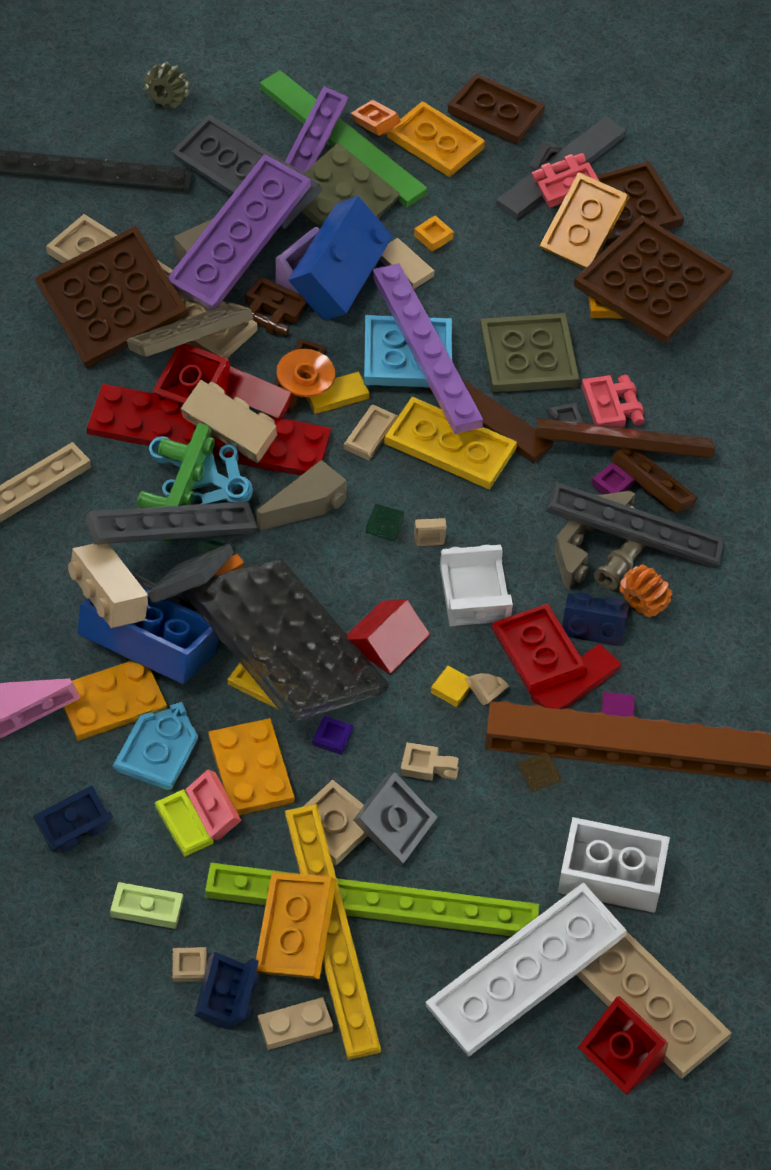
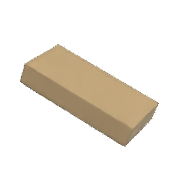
(412, 265)
(370, 432)

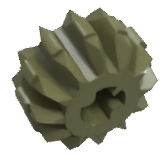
(166, 85)

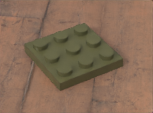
(343, 178)
(529, 352)

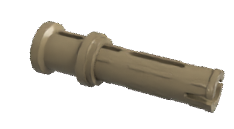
(618, 564)

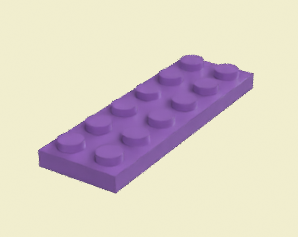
(239, 232)

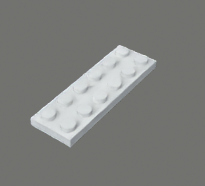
(525, 969)

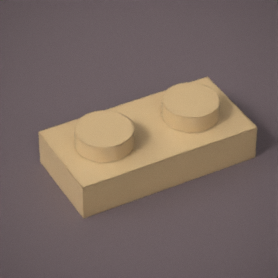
(295, 1023)

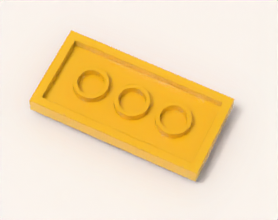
(427, 435)

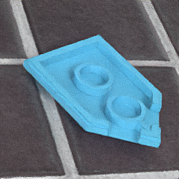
(158, 747)

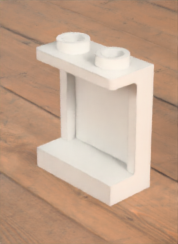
(474, 585)

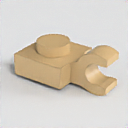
(423, 761)

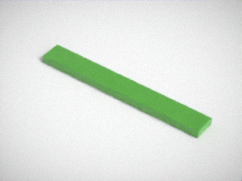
(300, 103)

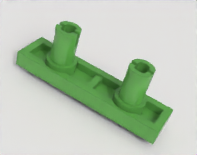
(191, 469)

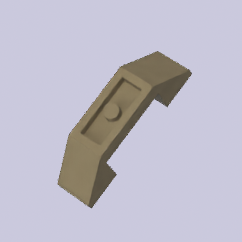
(569, 556)

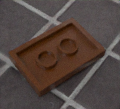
(496, 108)

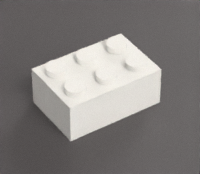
(614, 863)

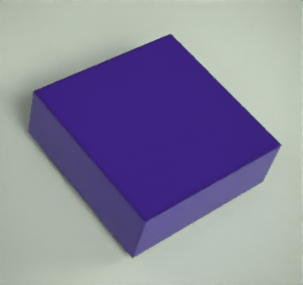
(332, 735)

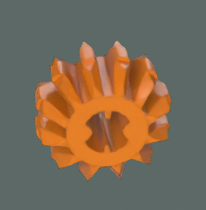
(645, 591)

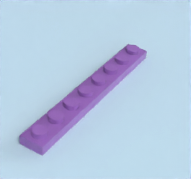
(427, 349)

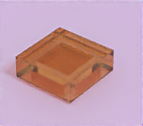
(539, 772)

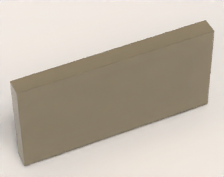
(189, 329)

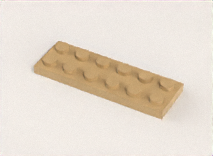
(660, 1000)

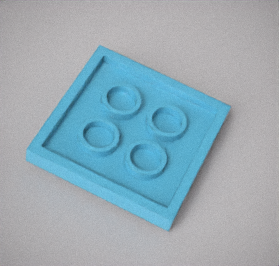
(388, 356)

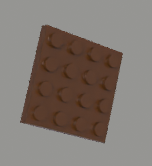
(653, 279)
(110, 296)

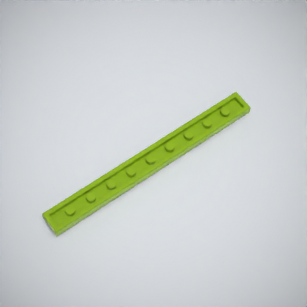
(386, 902)

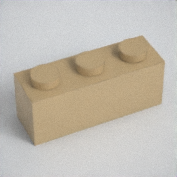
(230, 420)
(108, 584)

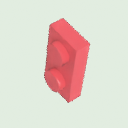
(213, 805)

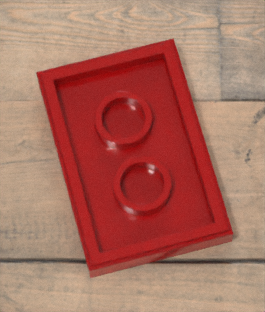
(539, 649)

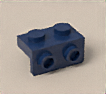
(595, 618)
(72, 818)
(227, 991)

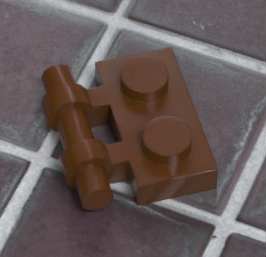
(275, 300)

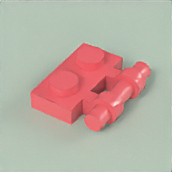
(555, 186)
(604, 401)

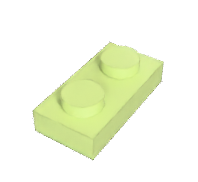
(146, 905)

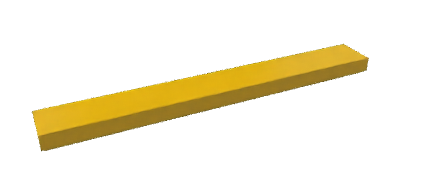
(339, 956)

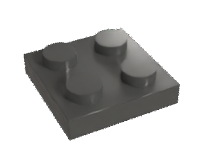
(395, 818)

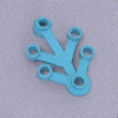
(211, 476)

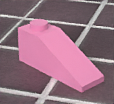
(31, 700)

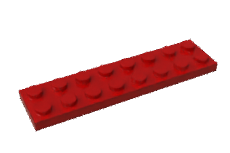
(143, 416)

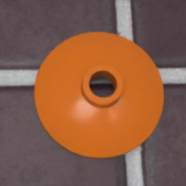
(305, 364)

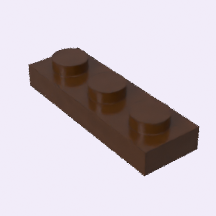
(654, 480)

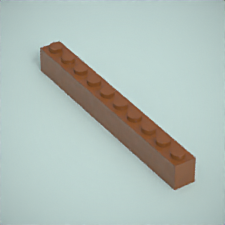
(629, 741)

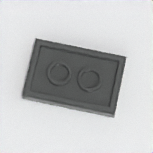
(191, 573)

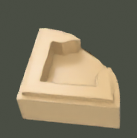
(486, 686)

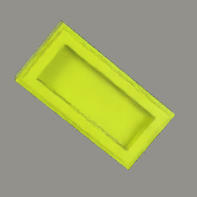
(183, 822)

